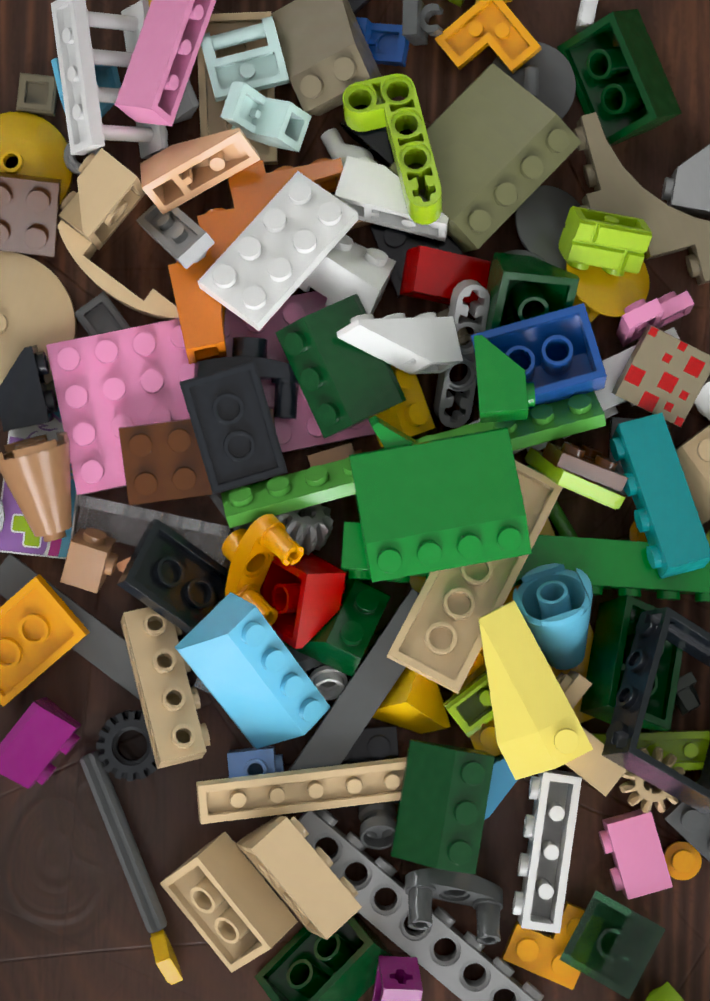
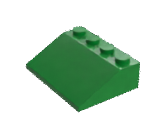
(440, 504)

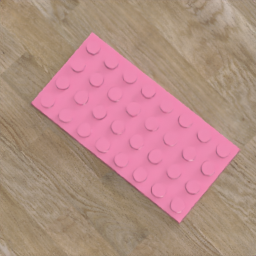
(135, 381)

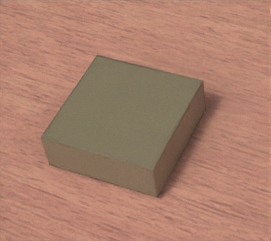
(37, 94)

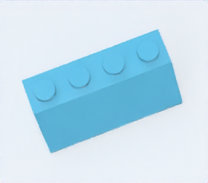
(252, 673)

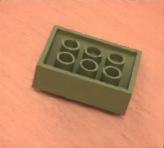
(493, 154)

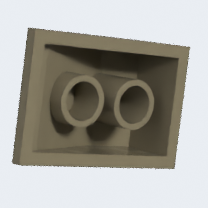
(323, 51)

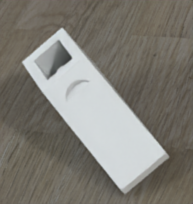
(410, 344)

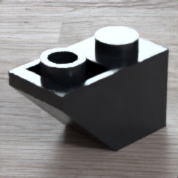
(25, 394)

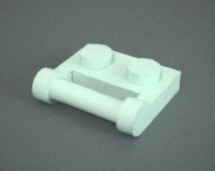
(257, 67)

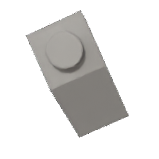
(690, 186)

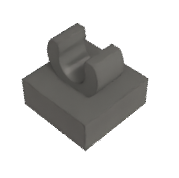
(416, 21)

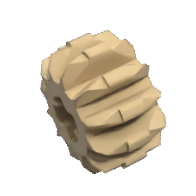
(643, 792)

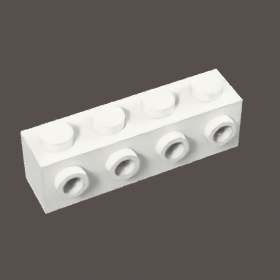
(548, 851)

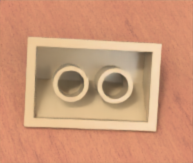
(301, 875)
(229, 902)

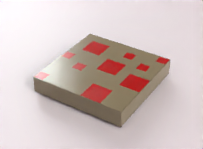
(663, 375)

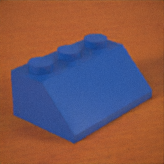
(555, 353)

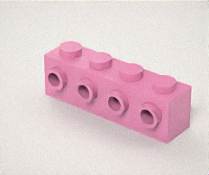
(163, 60)

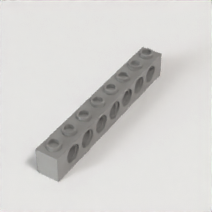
(418, 943)

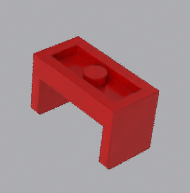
(434, 273)

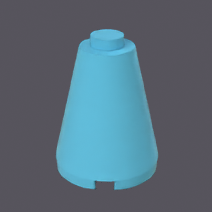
(557, 612)

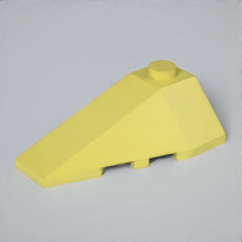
(529, 708)

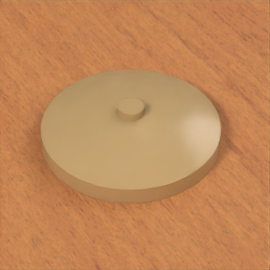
(32, 309)

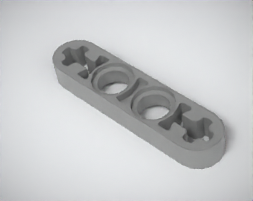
(443, 397)

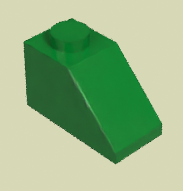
(500, 384)

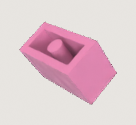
(636, 854)

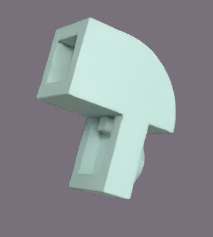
(265, 119)

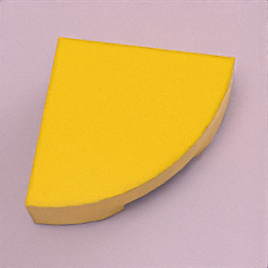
(165, 957)

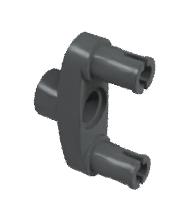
(459, 889)

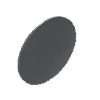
(547, 78)
(542, 222)

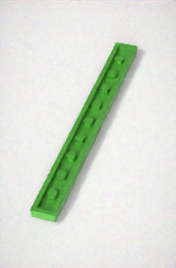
(335, 479)

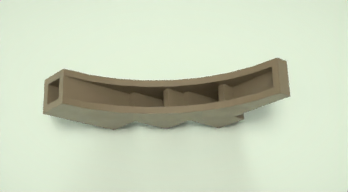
(622, 195)

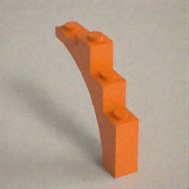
(250, 192)

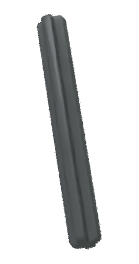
(123, 842)

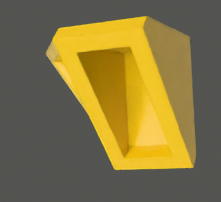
(414, 704)

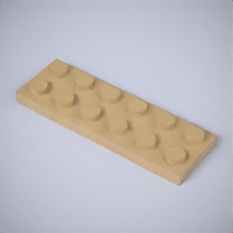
(443, 624)

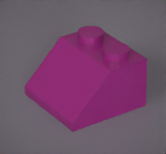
(36, 742)

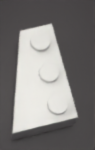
(351, 271)

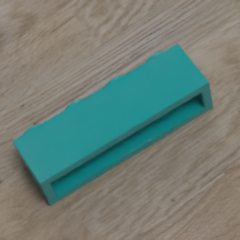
(660, 496)

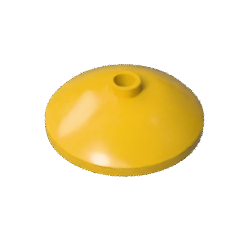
(36, 146)

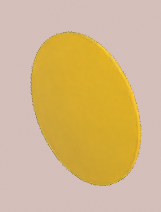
(610, 293)

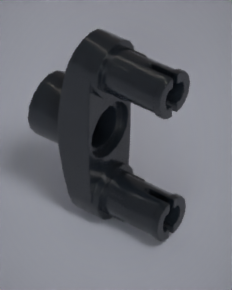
(280, 373)

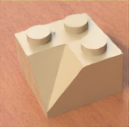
(103, 198)

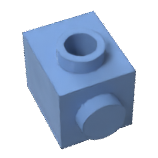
(254, 761)

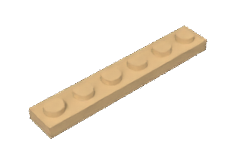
(300, 790)

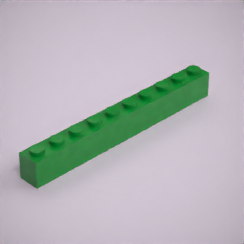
(606, 562)

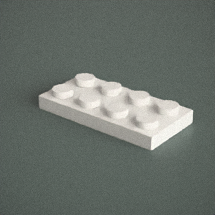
(278, 250)

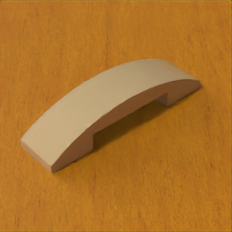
(82, 250)

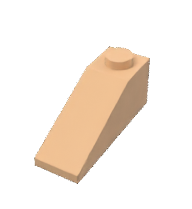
(194, 167)

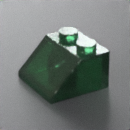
(613, 944)

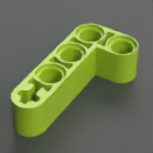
(406, 149)

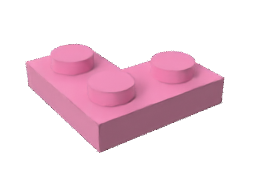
(656, 313)

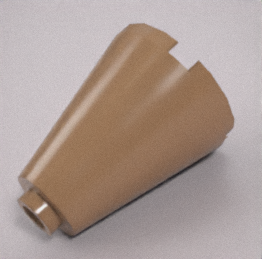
(41, 483)

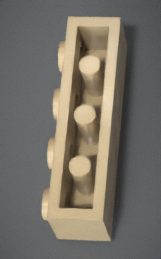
(164, 688)

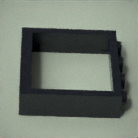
(633, 698)

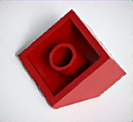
(303, 596)

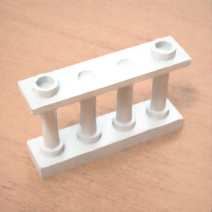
(79, 81)

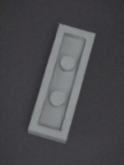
(176, 234)

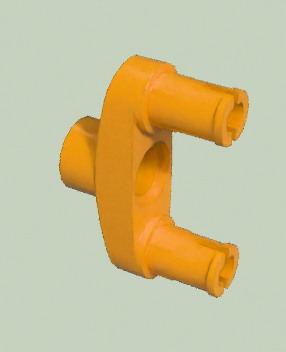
(251, 557)

